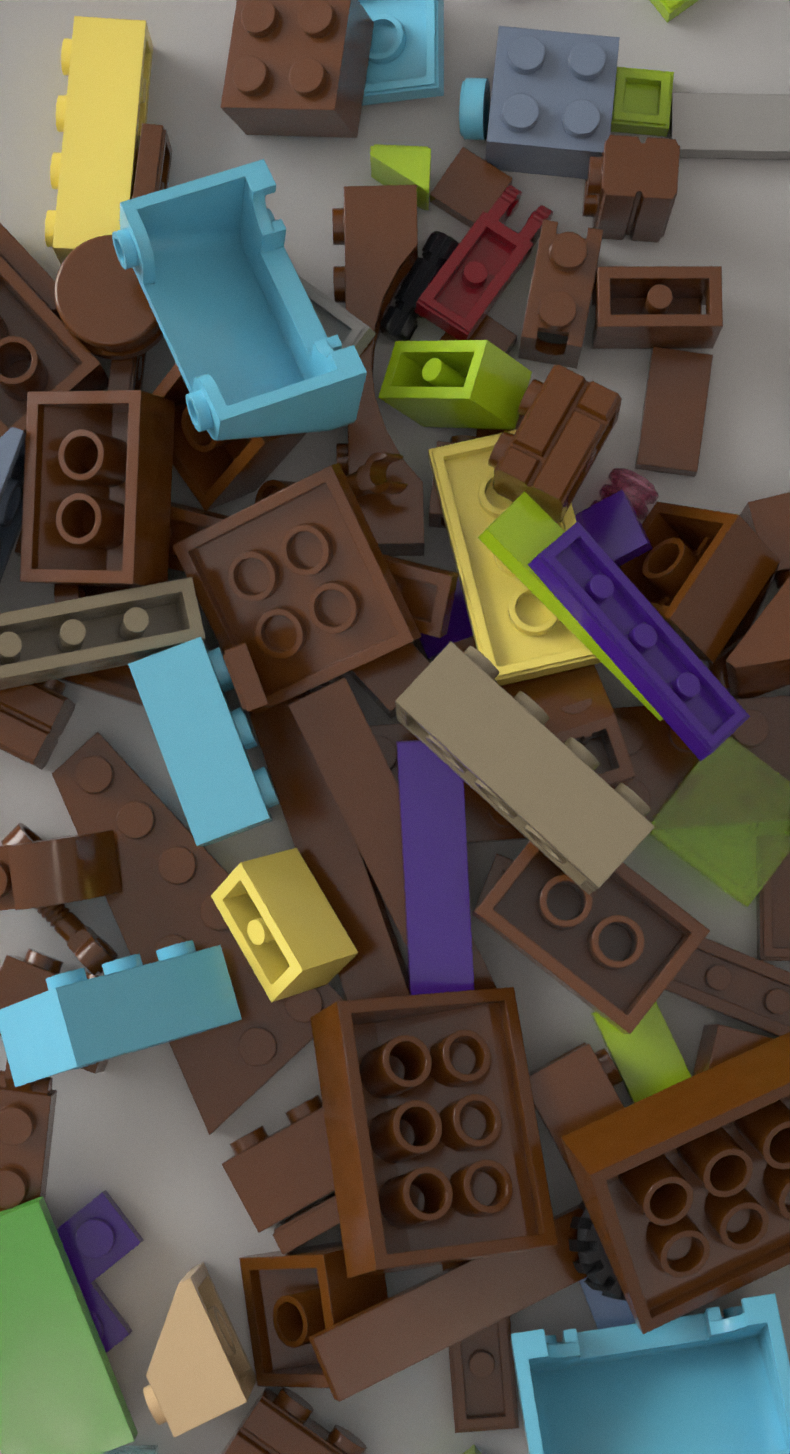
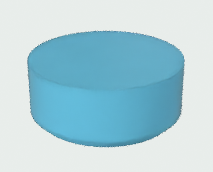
(474, 108)

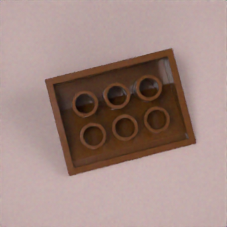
(431, 1130)
(693, 1184)

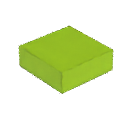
(642, 101)

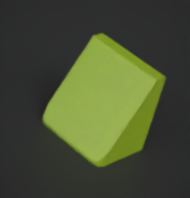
(403, 167)

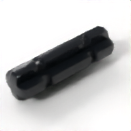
(401, 321)

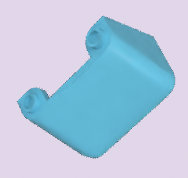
(237, 309)
(674, 1390)

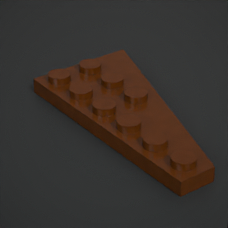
(170, 902)

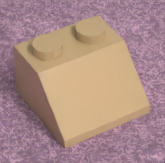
(197, 1360)

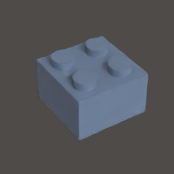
(550, 101)

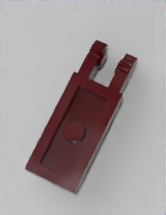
(480, 268)

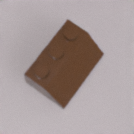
(97, 488)

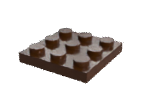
(299, 585)

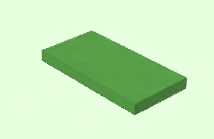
(53, 1366)

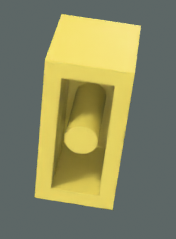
(284, 924)

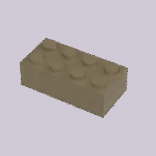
(522, 767)

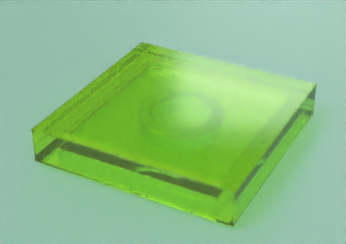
(729, 820)

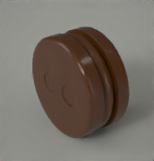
(104, 302)

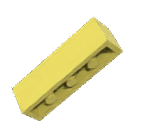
(101, 128)

